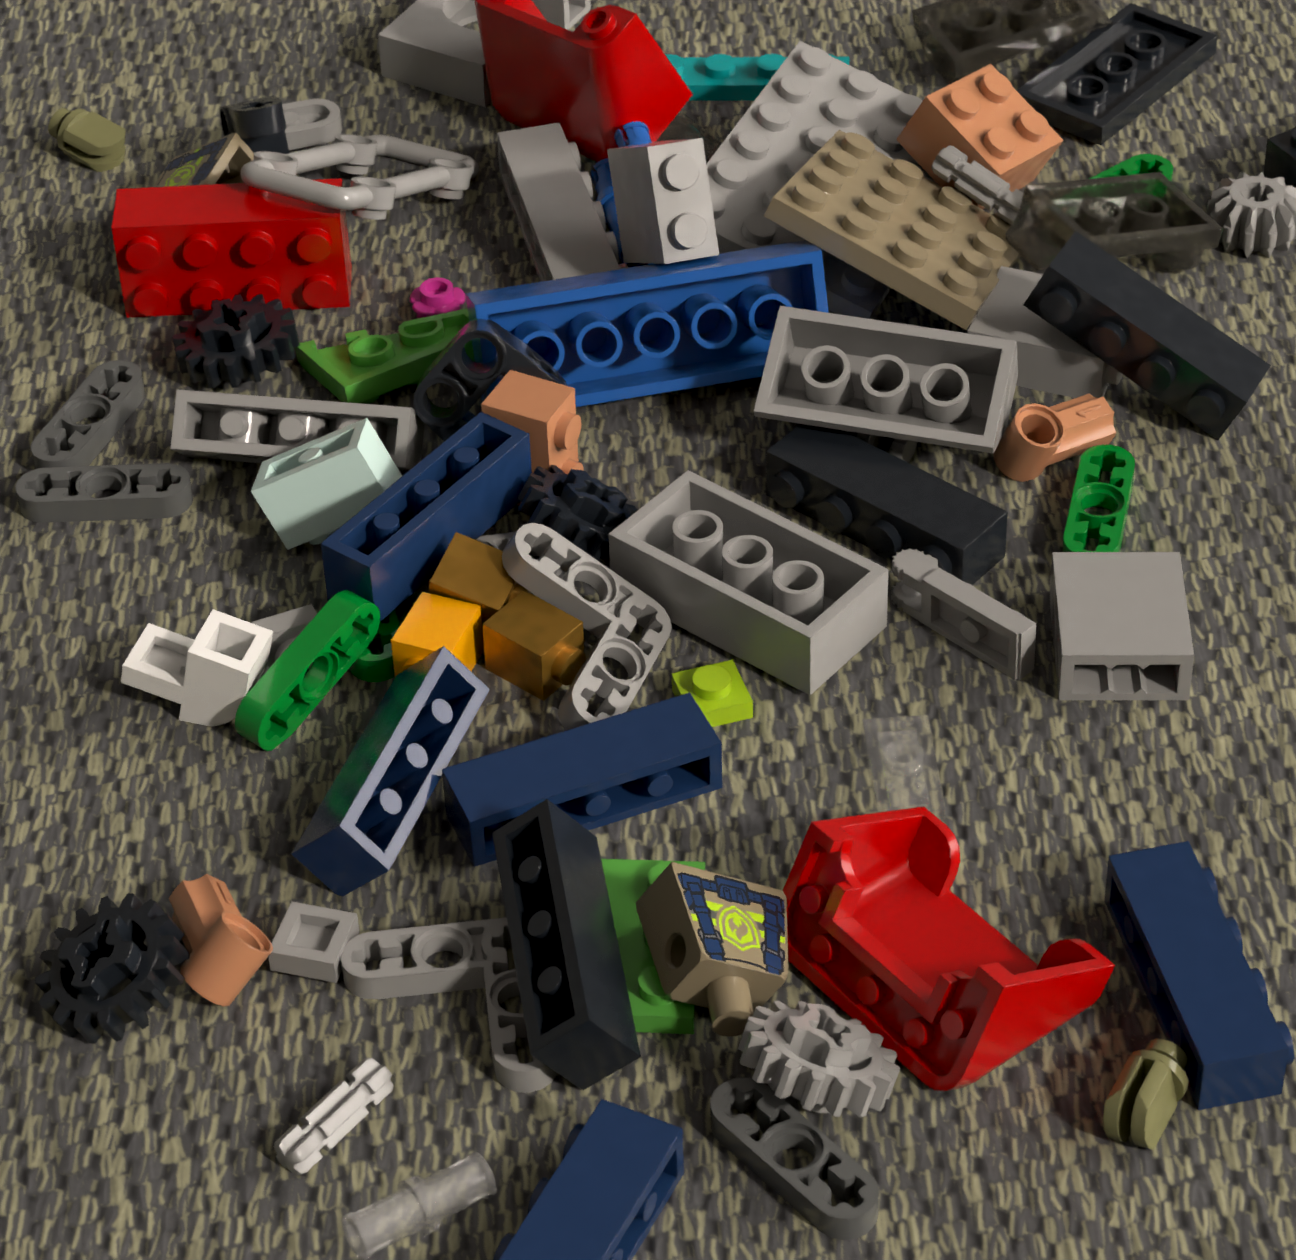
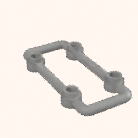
(367, 196)

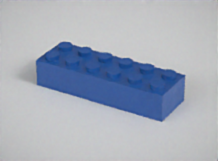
(656, 323)

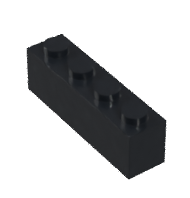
(1147, 335)
(884, 501)
(565, 946)

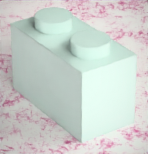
(323, 483)

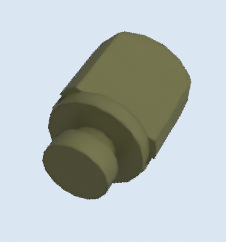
(89, 138)
(1146, 1094)

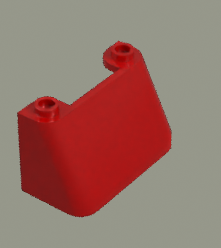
(582, 78)
(913, 960)

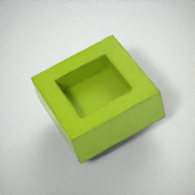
(717, 692)

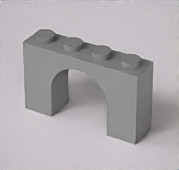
(440, 55)

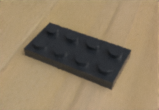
(1117, 72)

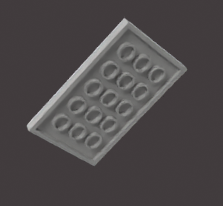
(780, 133)

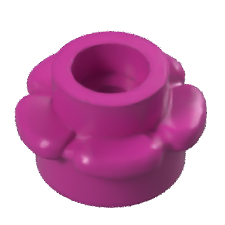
(436, 297)

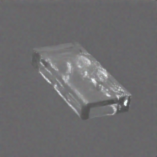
(902, 764)

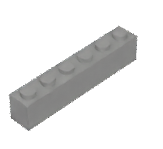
(555, 203)

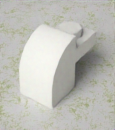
(204, 673)

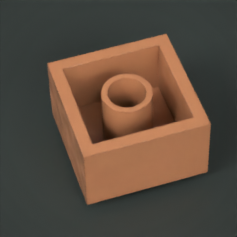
(986, 123)

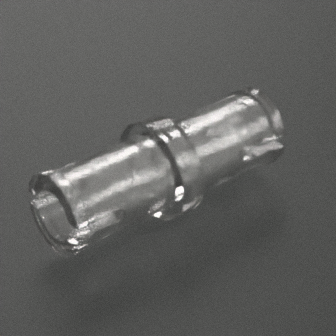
(419, 1205)

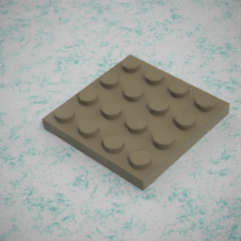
(896, 226)

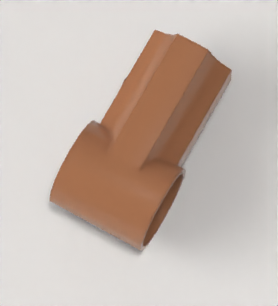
(1052, 434)
(220, 942)

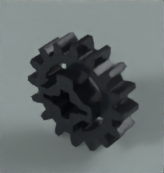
(236, 340)
(575, 507)
(111, 968)

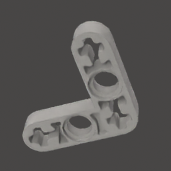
(608, 620)
(482, 965)

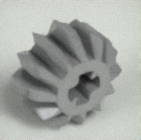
(1254, 213)

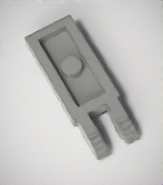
(963, 614)

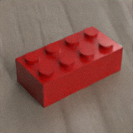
(224, 240)

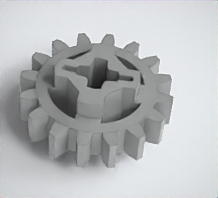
(818, 1058)

